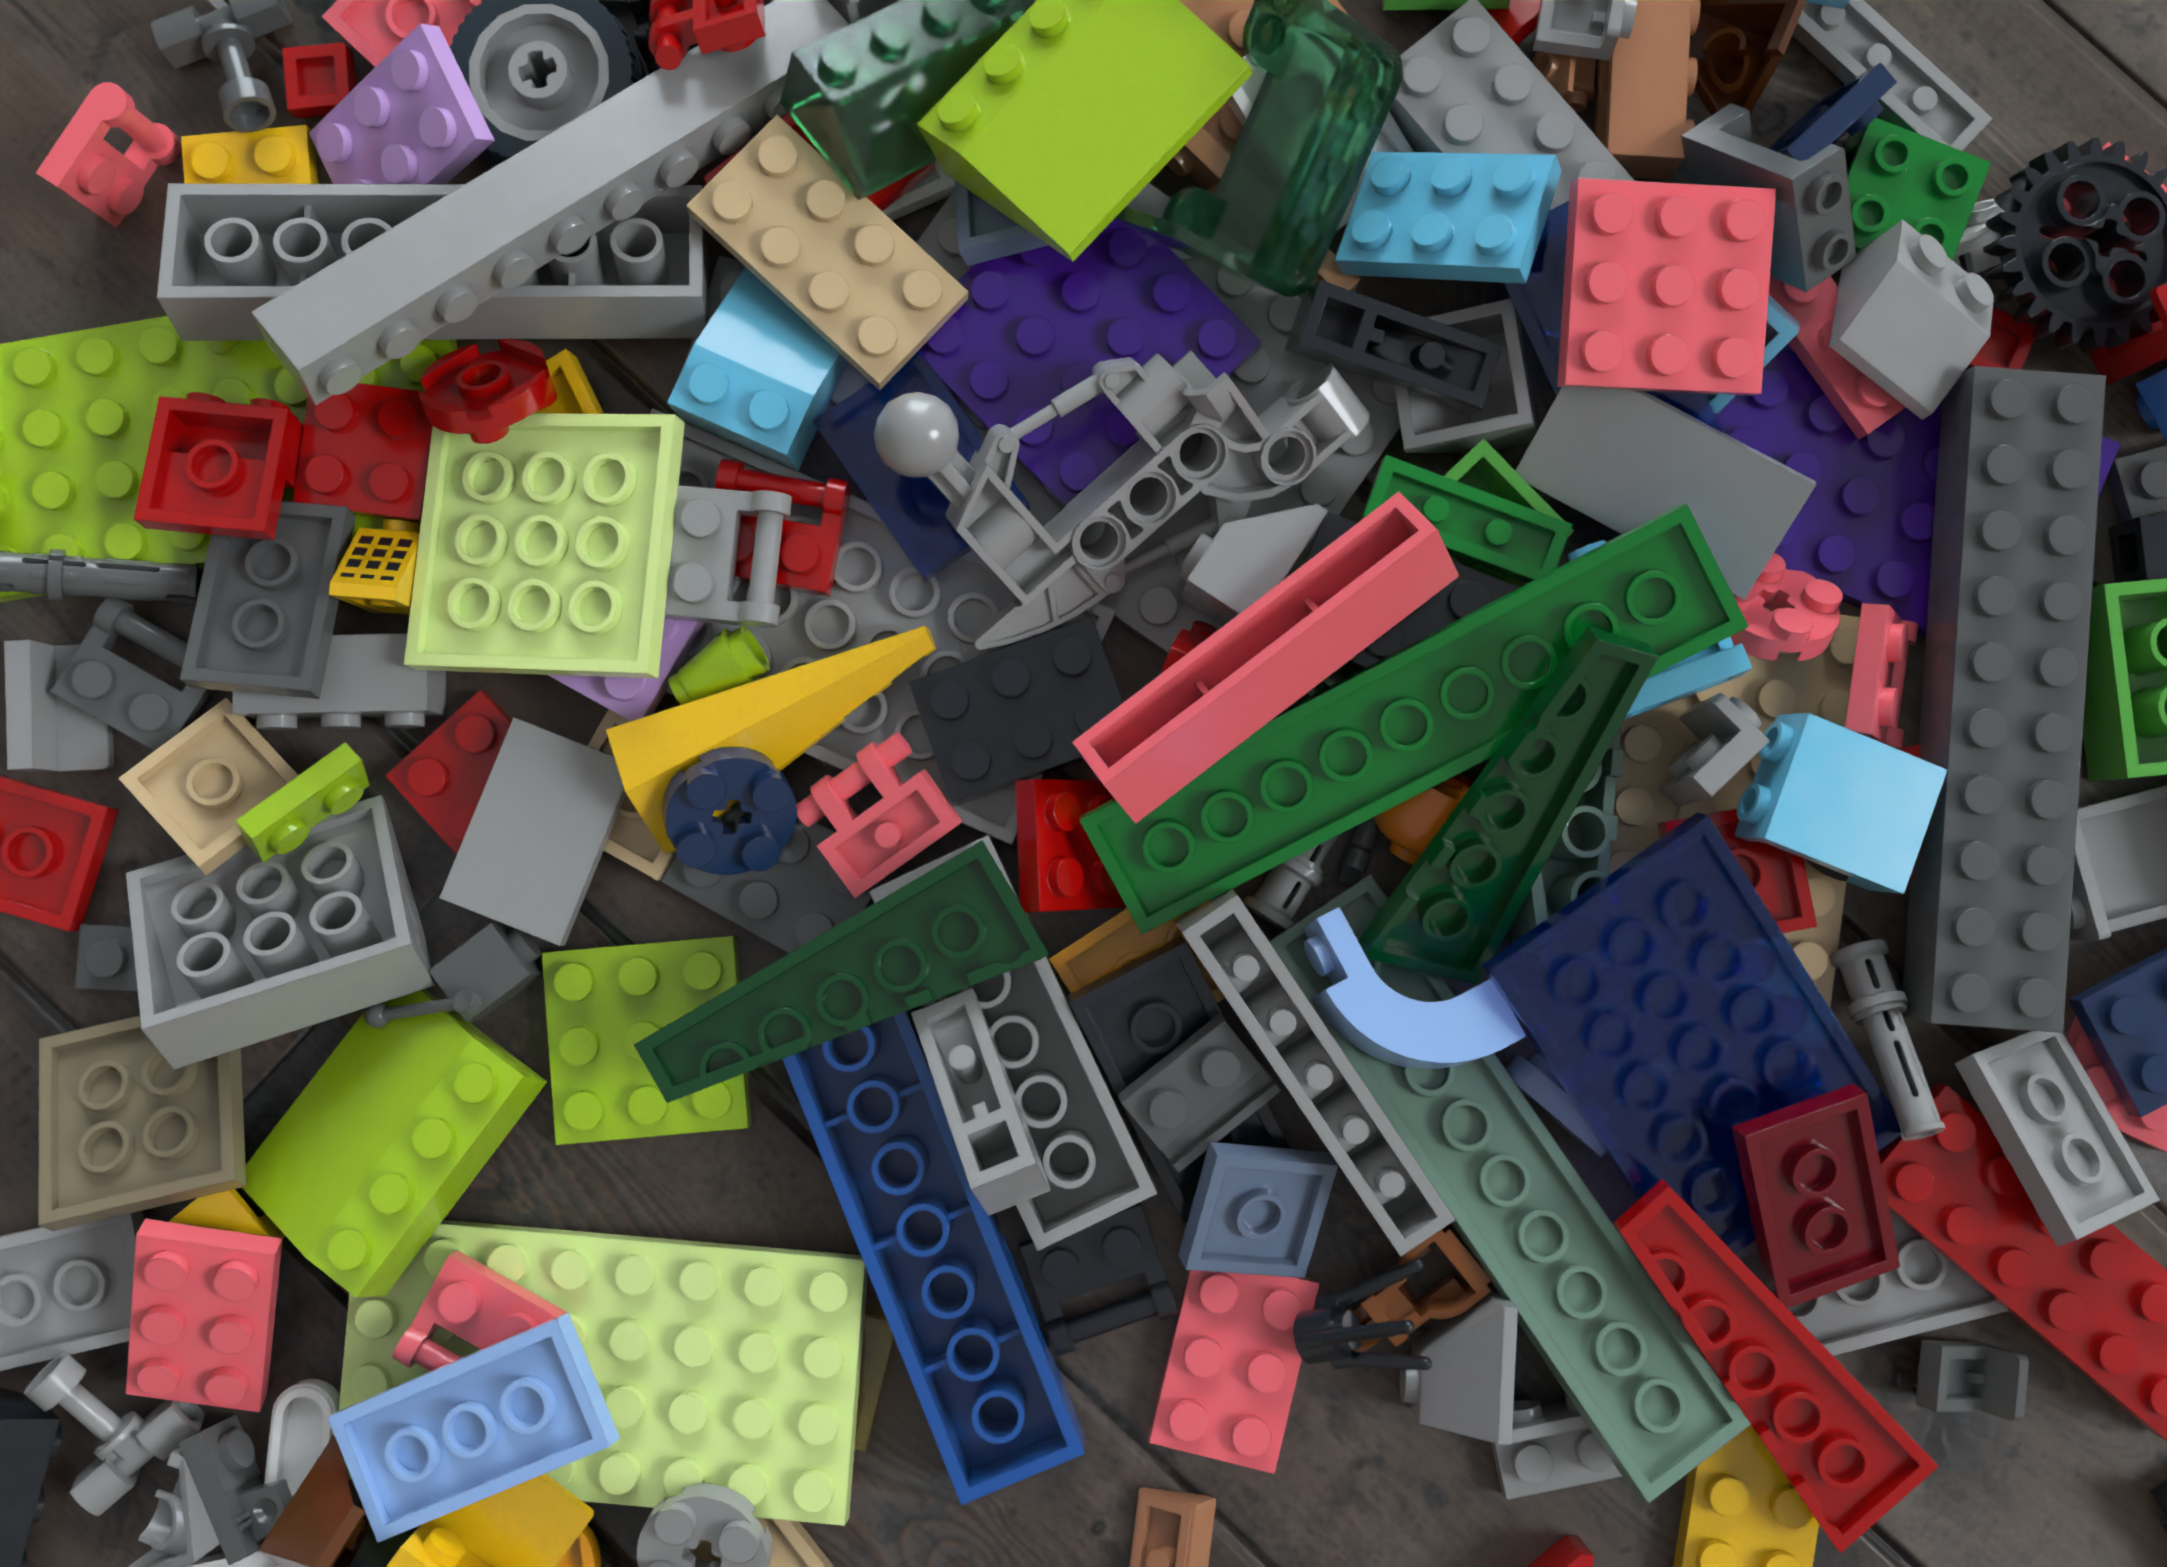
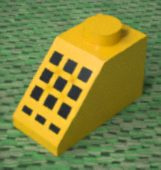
(379, 568)

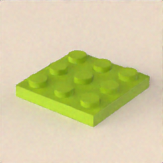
(608, 1002)

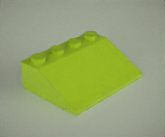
(1081, 111)
(387, 1142)

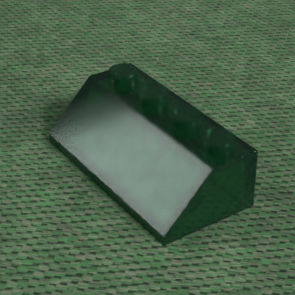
(879, 76)

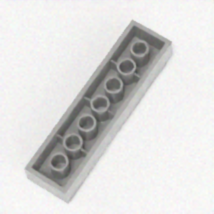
(251, 242)

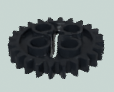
(2100, 192)

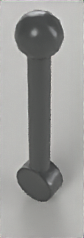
(465, 1002)

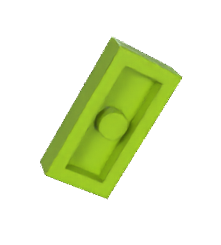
(289, 813)

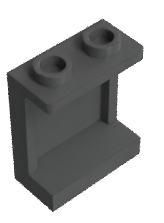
(1812, 196)

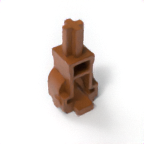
(1441, 1302)

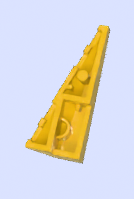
(770, 715)

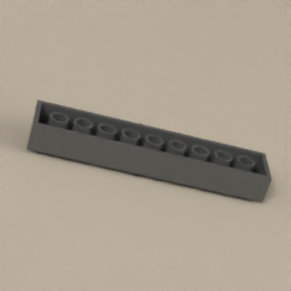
(2005, 697)

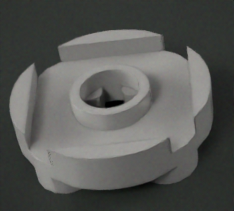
(709, 1515)

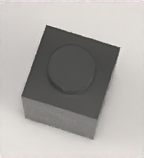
(492, 963)

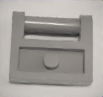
(707, 552)

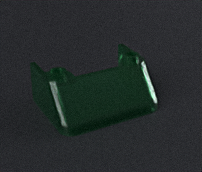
(1297, 151)

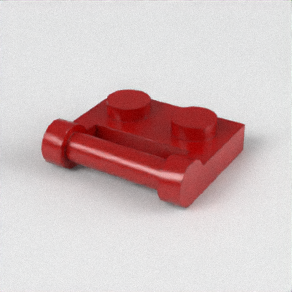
(806, 551)

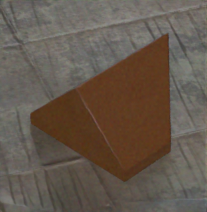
(1740, 48)
(320, 1520)

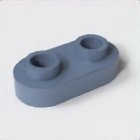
(1542, 1089)

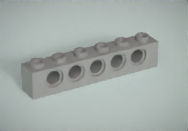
(1315, 1070)

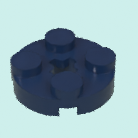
(734, 846)

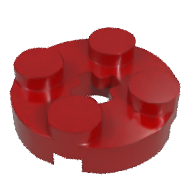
(486, 390)

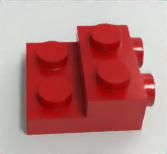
(218, 466)

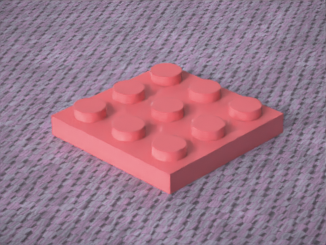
(1666, 287)

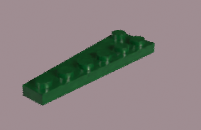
(1495, 842)
(889, 958)

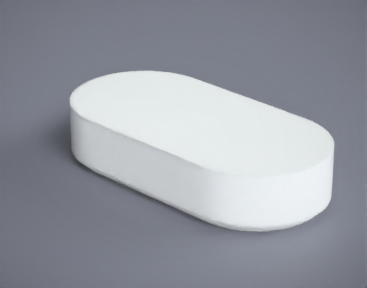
(299, 1430)

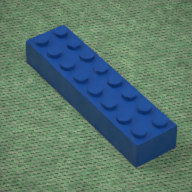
(936, 1259)

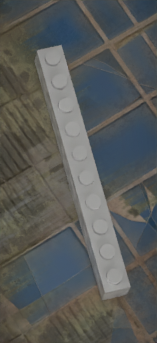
(533, 207)

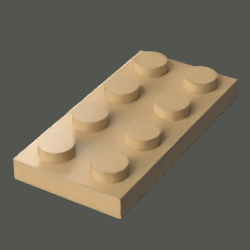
(827, 252)

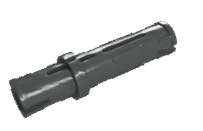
(95, 577)

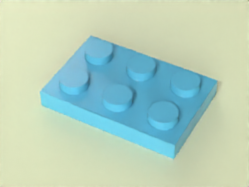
(1449, 216)

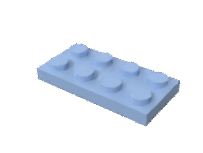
(474, 1427)

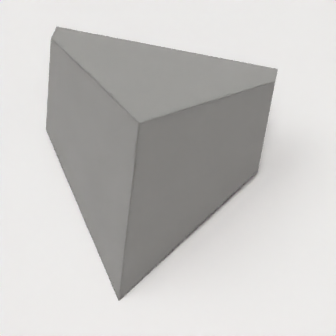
(180, 1526)

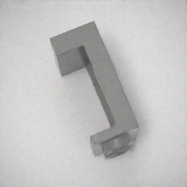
(2120, 864)

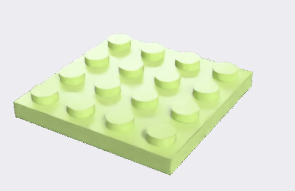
(547, 547)

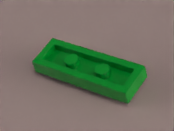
(1474, 522)

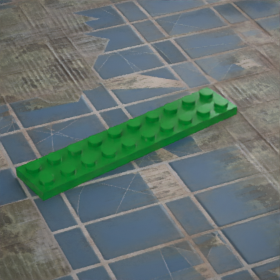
(1409, 719)

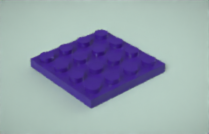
(1046, 321)

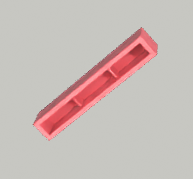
(1268, 657)

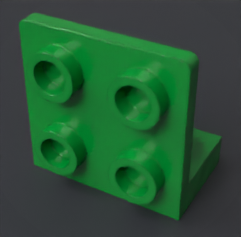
(1911, 179)

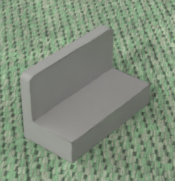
(42, 728)

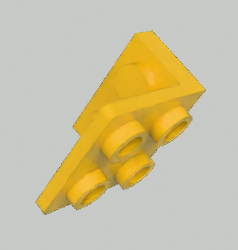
(512, 1528)

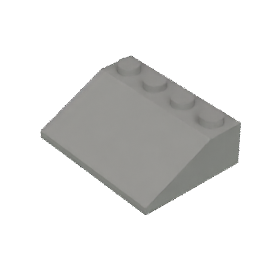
(275, 940)

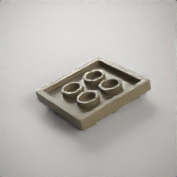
(131, 1129)

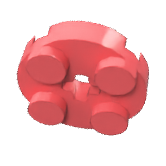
(1802, 616)

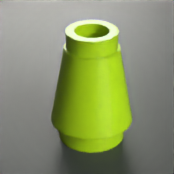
(723, 664)

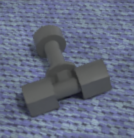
(227, 39)

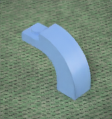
(1395, 1026)

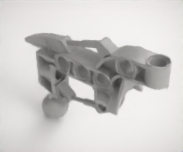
(1165, 405)

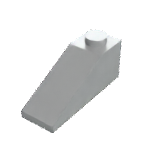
(980, 1103)

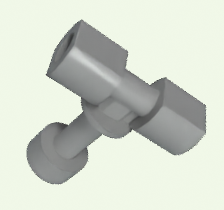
(123, 1442)

